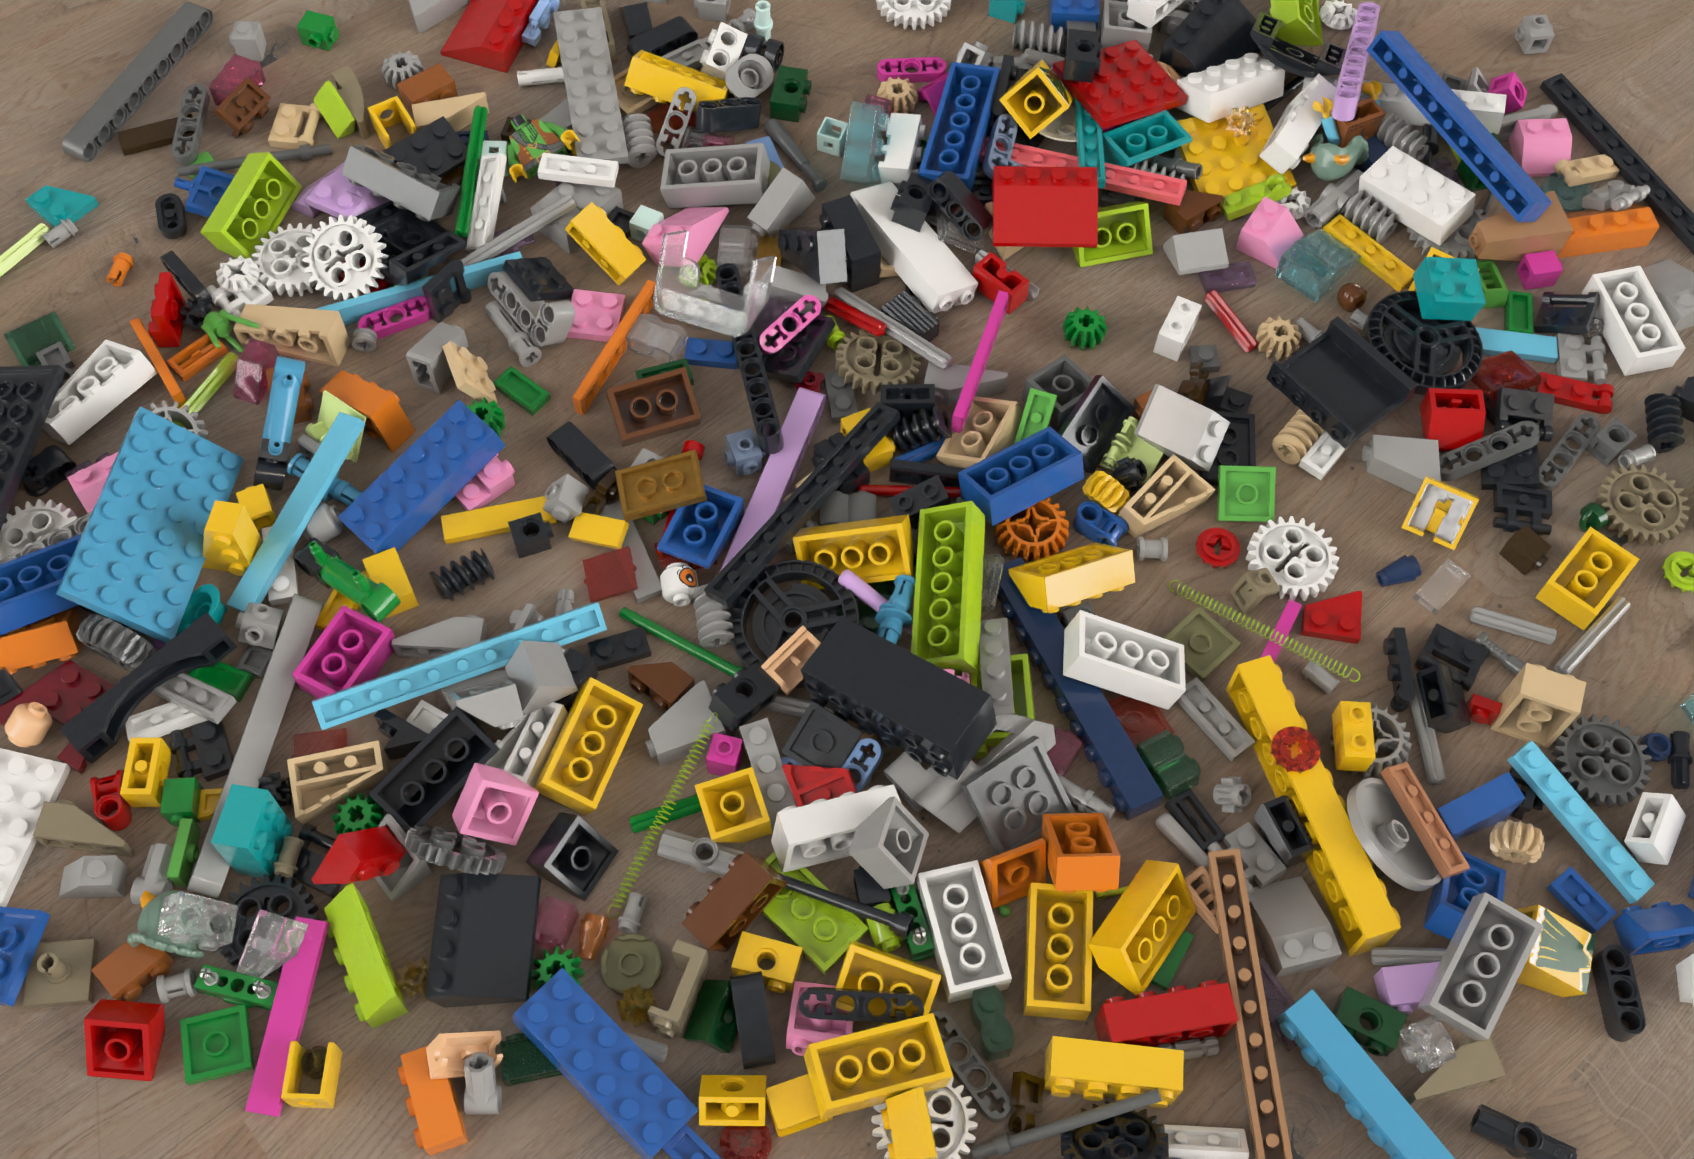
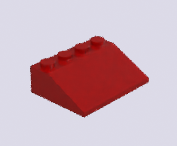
(490, 33)
(1045, 206)

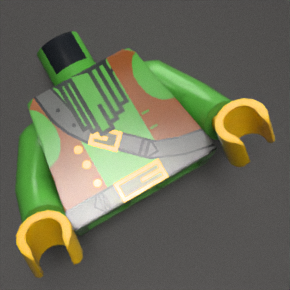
(532, 141)

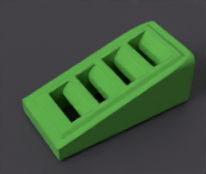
(1492, 284)

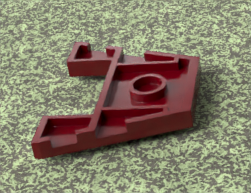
(64, 694)

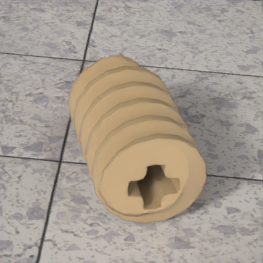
(1296, 438)

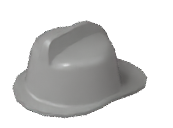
(749, 76)

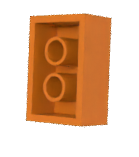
(1080, 852)

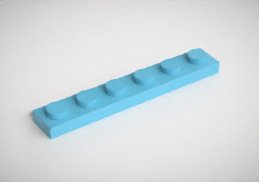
(1581, 822)

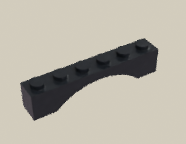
(101, 723)

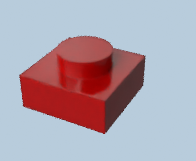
(1483, 709)

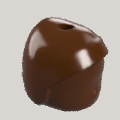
(1351, 296)

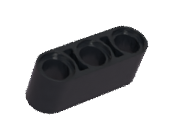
(664, 38)
(728, 114)
(949, 194)
(580, 454)
(1612, 1006)
(752, 1020)

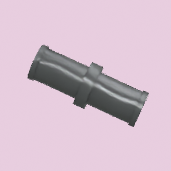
(1181, 167)

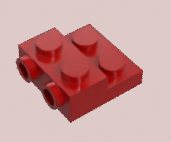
(165, 312)

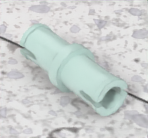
(763, 22)

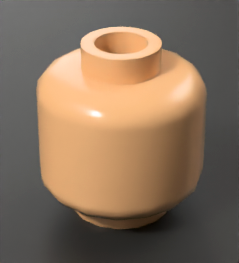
(28, 724)

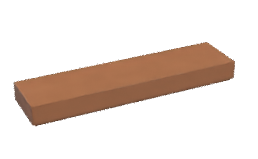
(1425, 820)

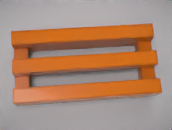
(198, 360)

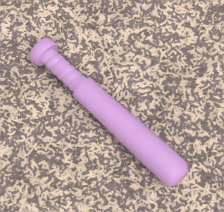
(864, 592)

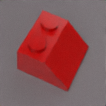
(360, 857)
(124, 1039)

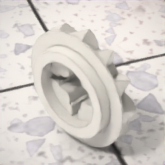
(1338, 21)
(1300, 206)
(237, 282)

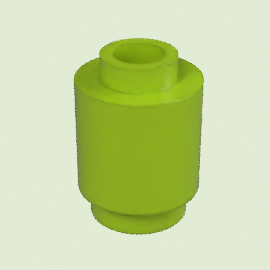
(881, 935)

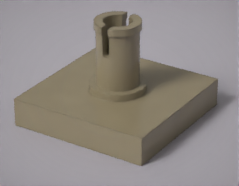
(61, 974)

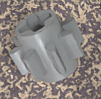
(1232, 794)

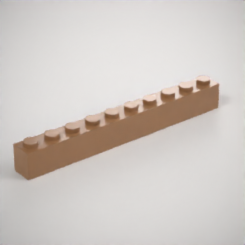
(1246, 986)

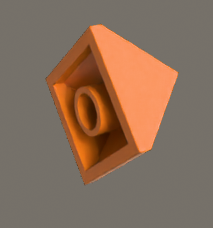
(1011, 873)

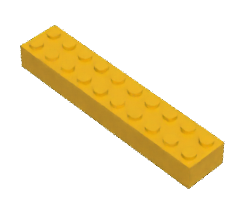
(1338, 859)

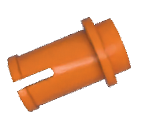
(120, 268)

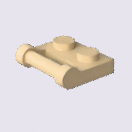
(289, 123)

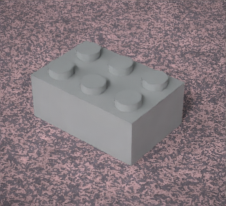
(583, 194)

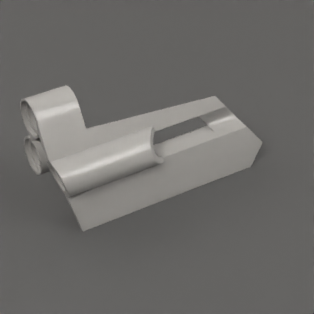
(945, 795)

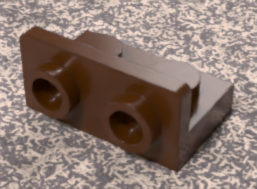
(243, 107)

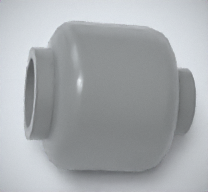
(324, 524)

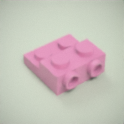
(487, 485)
(806, 1030)

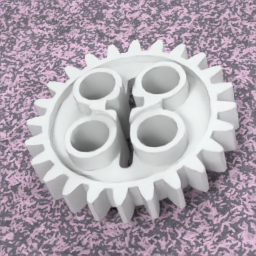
(914, 11)
(334, 238)
(281, 260)
(29, 523)
(1310, 575)
(958, 1115)

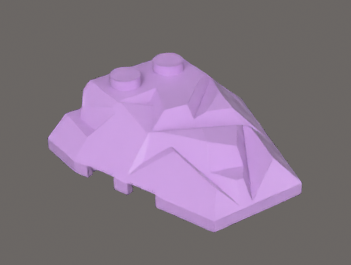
(336, 196)

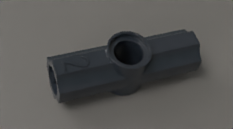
(1504, 1132)

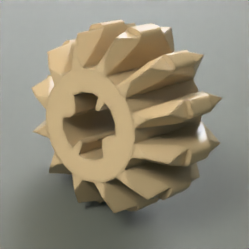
(901, 93)
(1278, 338)
(1516, 842)

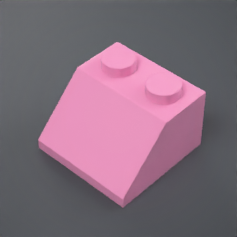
(1540, 144)
(1269, 233)
(90, 481)
(494, 805)

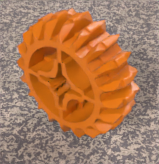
(1044, 521)

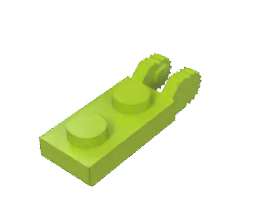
(1247, 199)

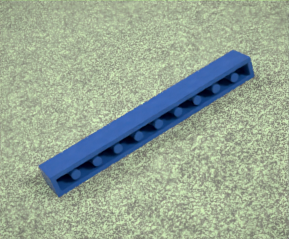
(1459, 127)

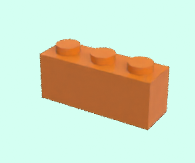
(432, 1104)

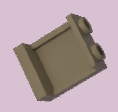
(695, 965)

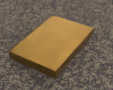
(660, 485)

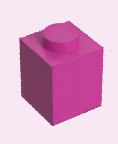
(1539, 269)

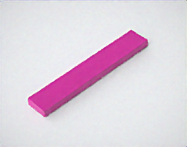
(979, 362)
(286, 1020)

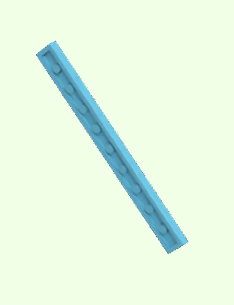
(453, 666)

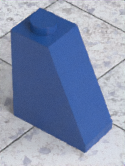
(1481, 807)

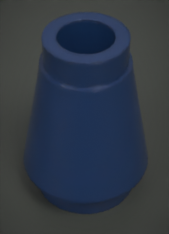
(1400, 571)

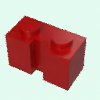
(993, 276)

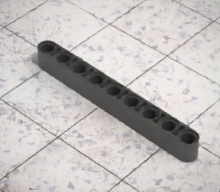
(137, 82)

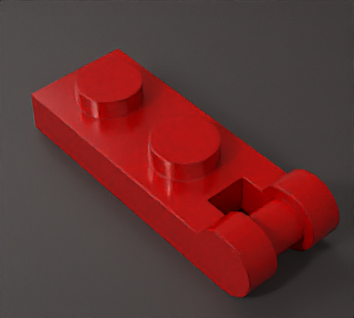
(1577, 393)

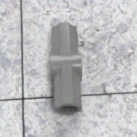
(1333, 199)
(687, 848)

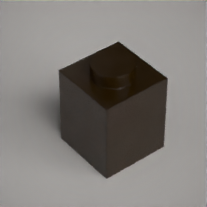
(1526, 550)

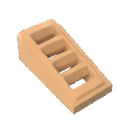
(1202, 876)

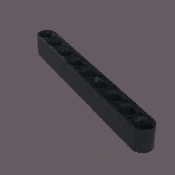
(753, 372)

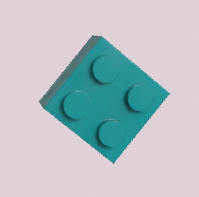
(1449, 288)

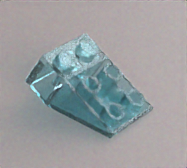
(1315, 264)

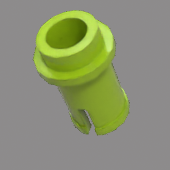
(835, 336)

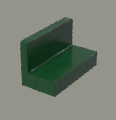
(714, 1017)

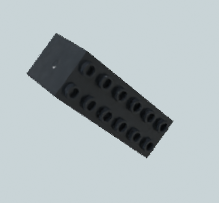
(899, 697)

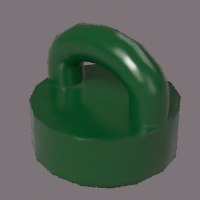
(1592, 516)

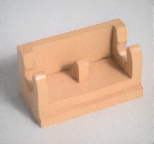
(788, 660)
(448, 1051)

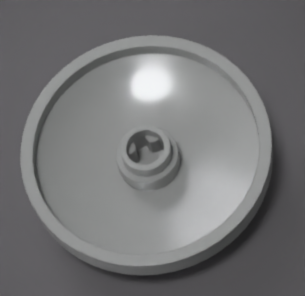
(1389, 836)

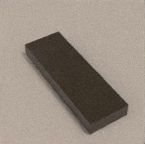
(149, 136)

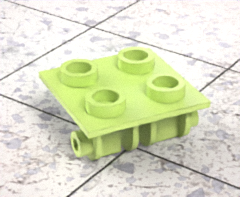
(328, 412)
(1132, 446)

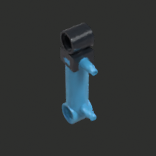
(279, 423)

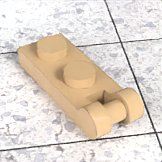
(1586, 170)

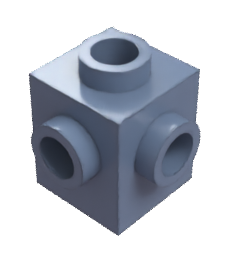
(743, 452)

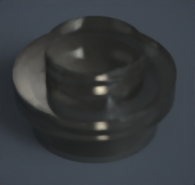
(313, 1062)

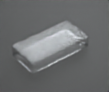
(1441, 586)

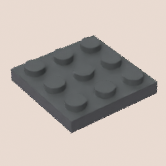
(1015, 794)

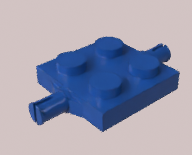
(204, 190)

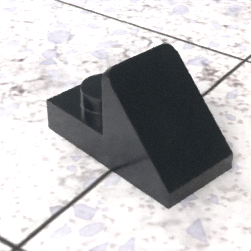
(1224, 398)
(402, 734)

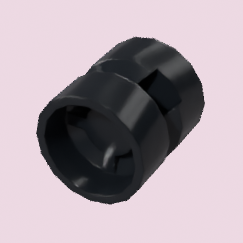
(771, 49)

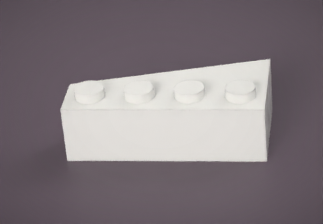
(1297, 126)
(96, 389)

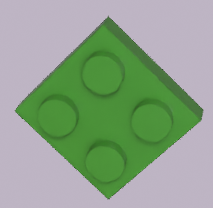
(1246, 493)

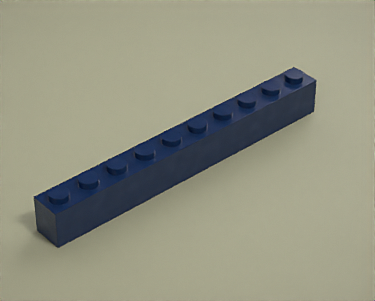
(1083, 703)

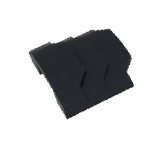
(1292, 57)
(409, 242)

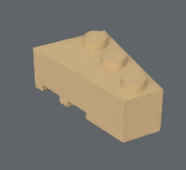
(1165, 496)

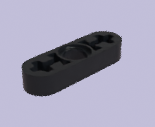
(185, 277)

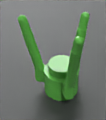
(218, 325)

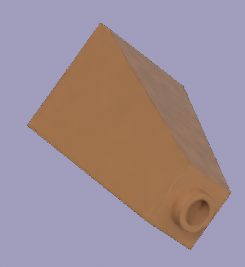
(1508, 240)

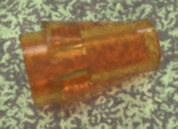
(592, 935)

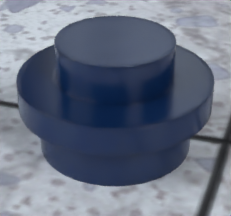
(1657, 746)

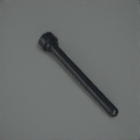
(899, 923)

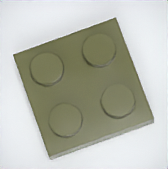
(1204, 642)

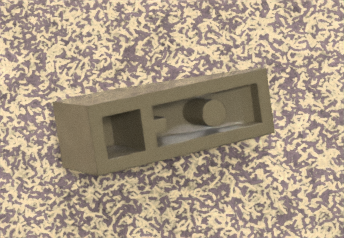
(71, 828)
(1473, 1067)

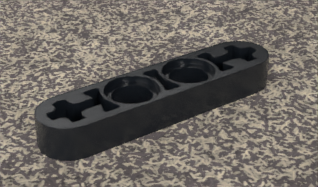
(861, 999)

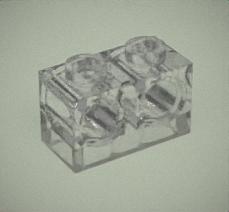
(198, 914)

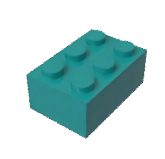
(251, 831)

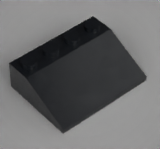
(1210, 37)
(483, 939)

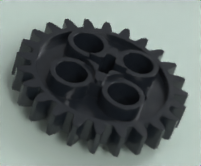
(256, 895)
(1119, 1137)

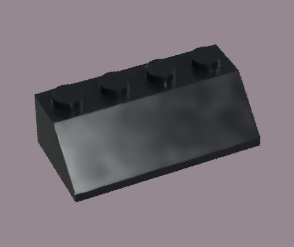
(434, 770)

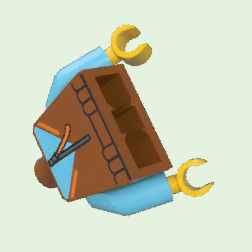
(1366, 119)

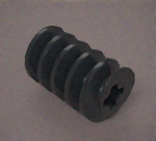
(1664, 422)
(921, 430)
(462, 574)

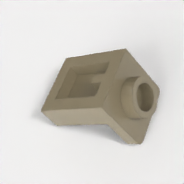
(1253, 588)

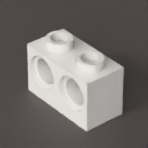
(719, 51)
(1177, 328)

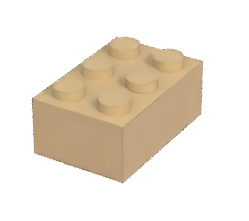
(1539, 705)

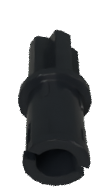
(1680, 759)

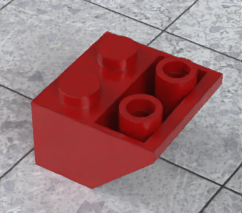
(1452, 417)

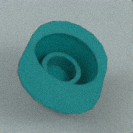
(203, 600)

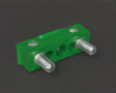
(919, 943)
(212, 982)

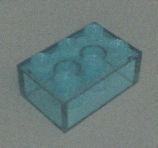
(864, 144)

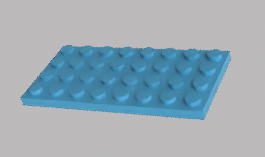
(149, 526)

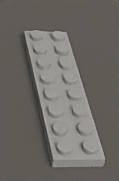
(590, 85)

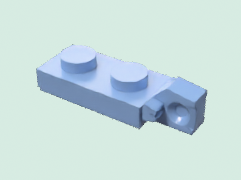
(539, 20)

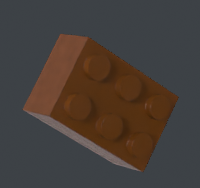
(653, 406)
(734, 902)

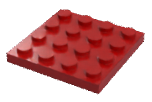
(1125, 87)

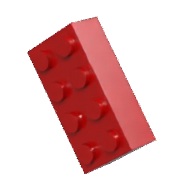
(1168, 1016)

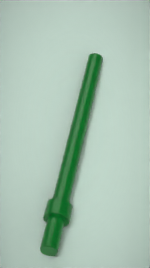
(679, 642)

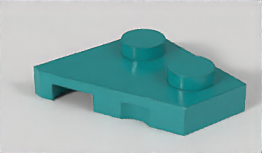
(59, 204)

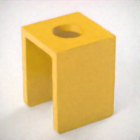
(398, 115)
(293, 1076)
(793, 1106)

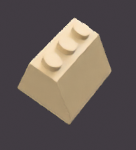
(987, 430)

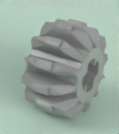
(400, 67)

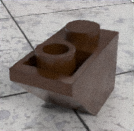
(1193, 211)
(661, 682)

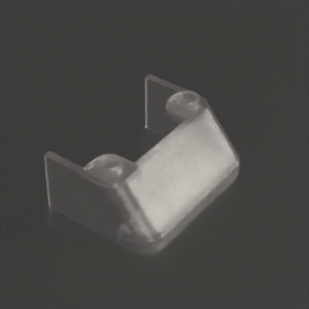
(685, 299)

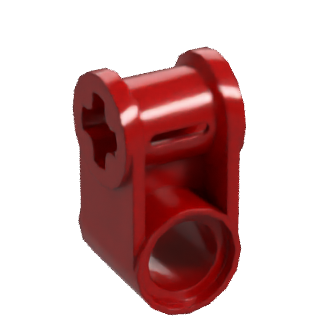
(108, 799)

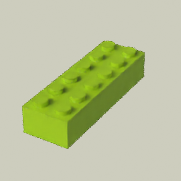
(949, 586)

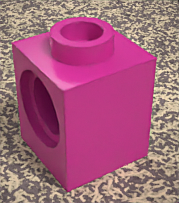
(1512, 87)
(724, 755)

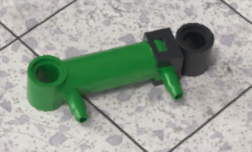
(333, 572)

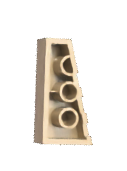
(297, 332)

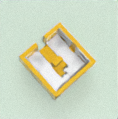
(1440, 511)

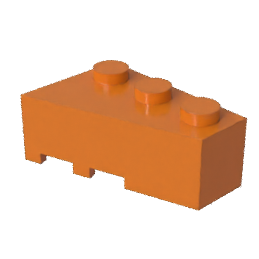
(381, 407)

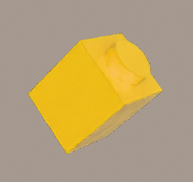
(258, 506)

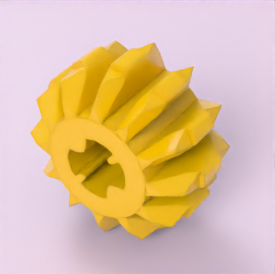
(1106, 492)

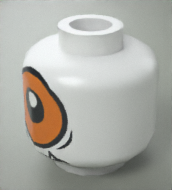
(678, 583)

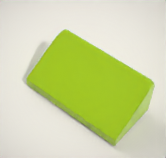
(334, 110)

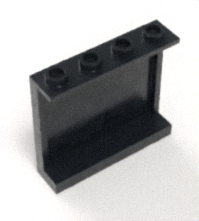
(1342, 383)

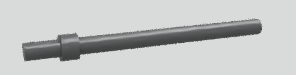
(305, 152)
(1005, 1143)

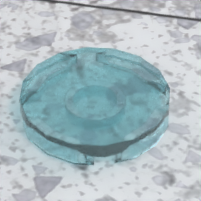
(1569, 197)

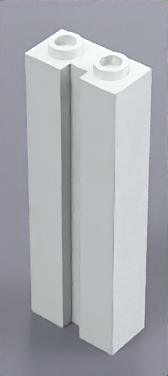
(918, 258)

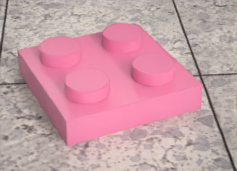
(596, 314)

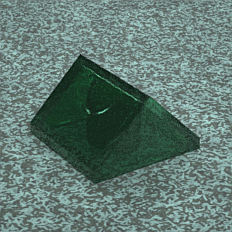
(37, 335)

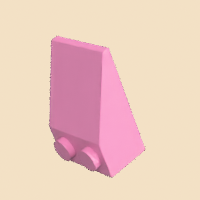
(698, 221)

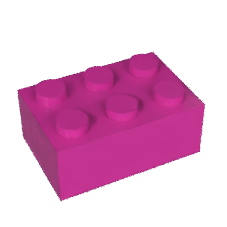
(344, 654)

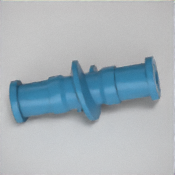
(338, 490)
(894, 614)

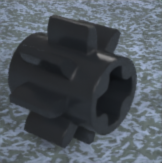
(189, 311)
(1130, 473)
(278, 787)

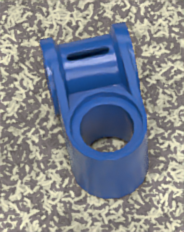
(1101, 525)

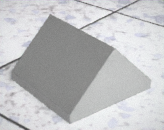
(1197, 251)
(540, 674)
(411, 868)

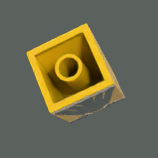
(1037, 99)
(1560, 956)

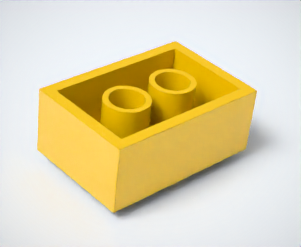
(1587, 578)

